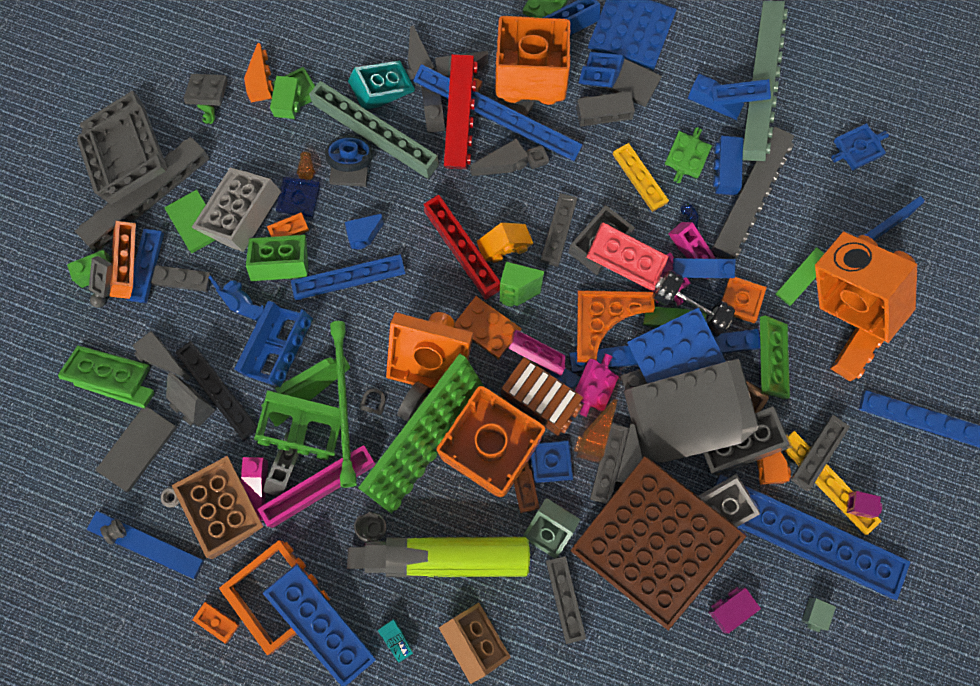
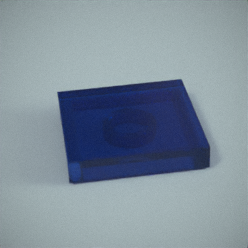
(298, 196)

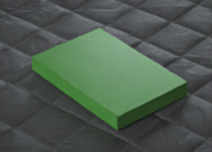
(183, 215)

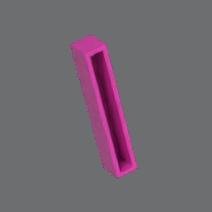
(313, 489)

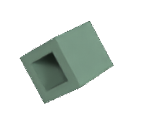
(818, 615)

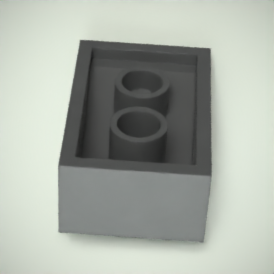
(187, 400)

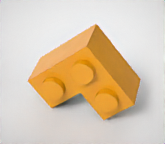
(504, 240)

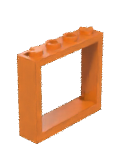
(243, 610)

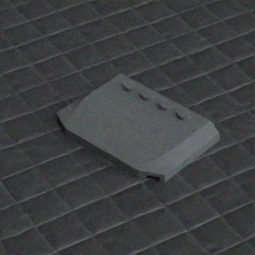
(120, 149)
(692, 412)

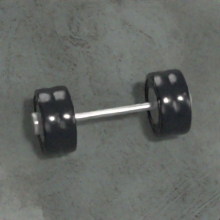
(718, 318)

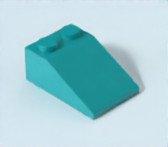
(380, 84)

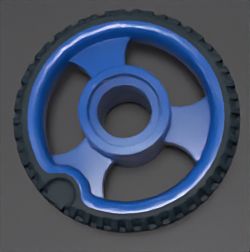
(348, 154)

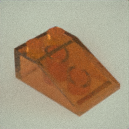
(594, 439)

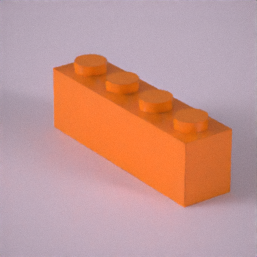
(122, 259)
(856, 354)

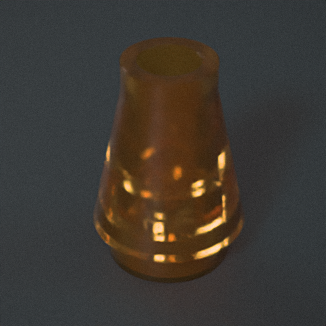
(305, 167)

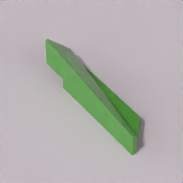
(308, 384)

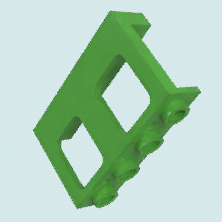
(302, 413)

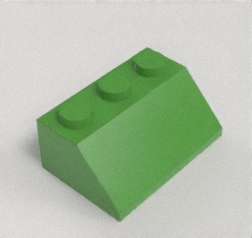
(277, 258)
(519, 284)

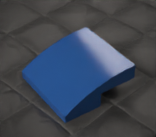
(601, 69)

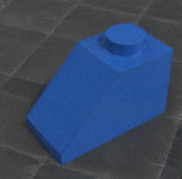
(363, 230)

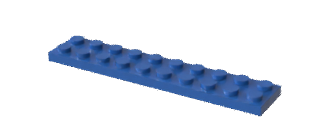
(826, 545)

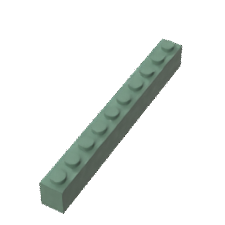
(765, 67)

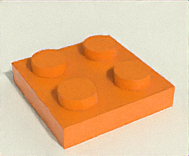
(744, 297)

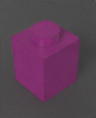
(864, 504)

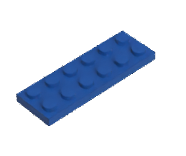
(319, 625)

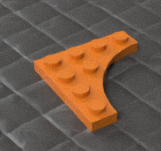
(600, 312)

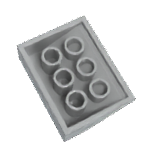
(237, 208)

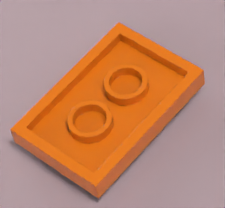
(489, 327)

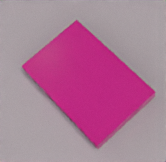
(537, 352)

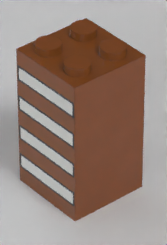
(542, 397)

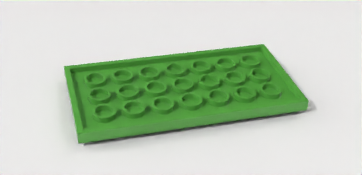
(418, 440)

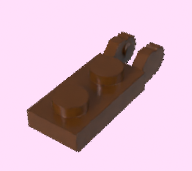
(526, 491)

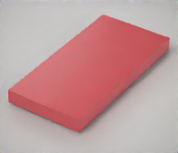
(627, 256)

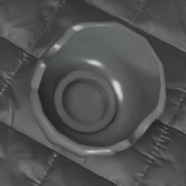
(370, 527)

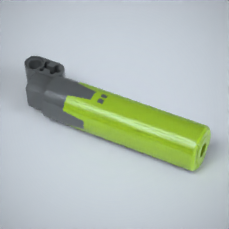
(443, 557)

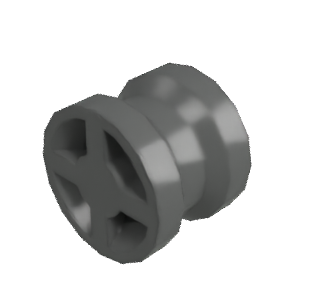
(113, 531)

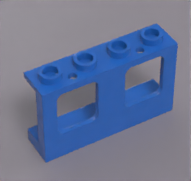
(265, 341)

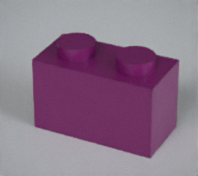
(734, 609)

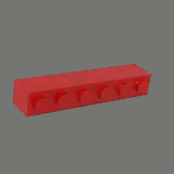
(459, 112)
(462, 247)

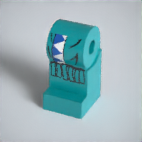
(396, 640)

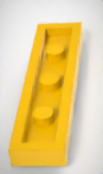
(640, 177)

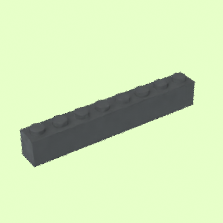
(180, 164)
(751, 196)

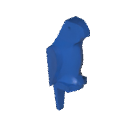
(238, 300)

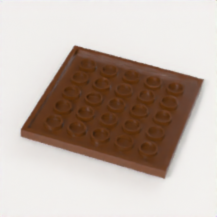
(658, 542)

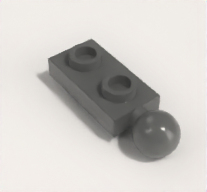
(99, 281)

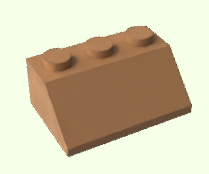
(474, 643)

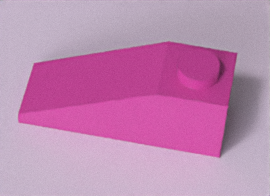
(690, 242)
(253, 480)

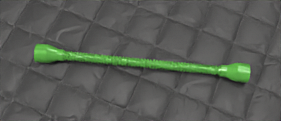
(347, 474)

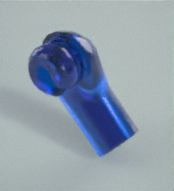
(691, 212)

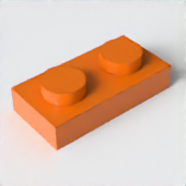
(288, 227)
(216, 622)

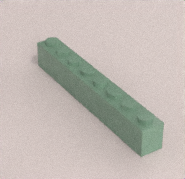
(374, 129)

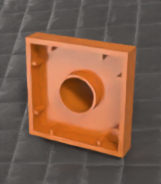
(424, 348)

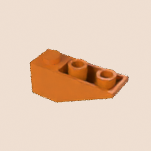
(256, 78)

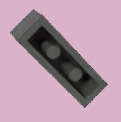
(605, 108)

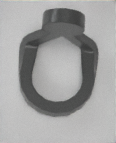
(367, 409)

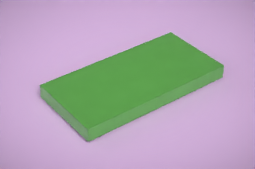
(774, 357)
(104, 371)

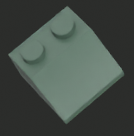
(551, 528)

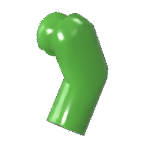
(209, 113)

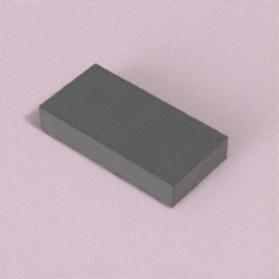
(353, 178)

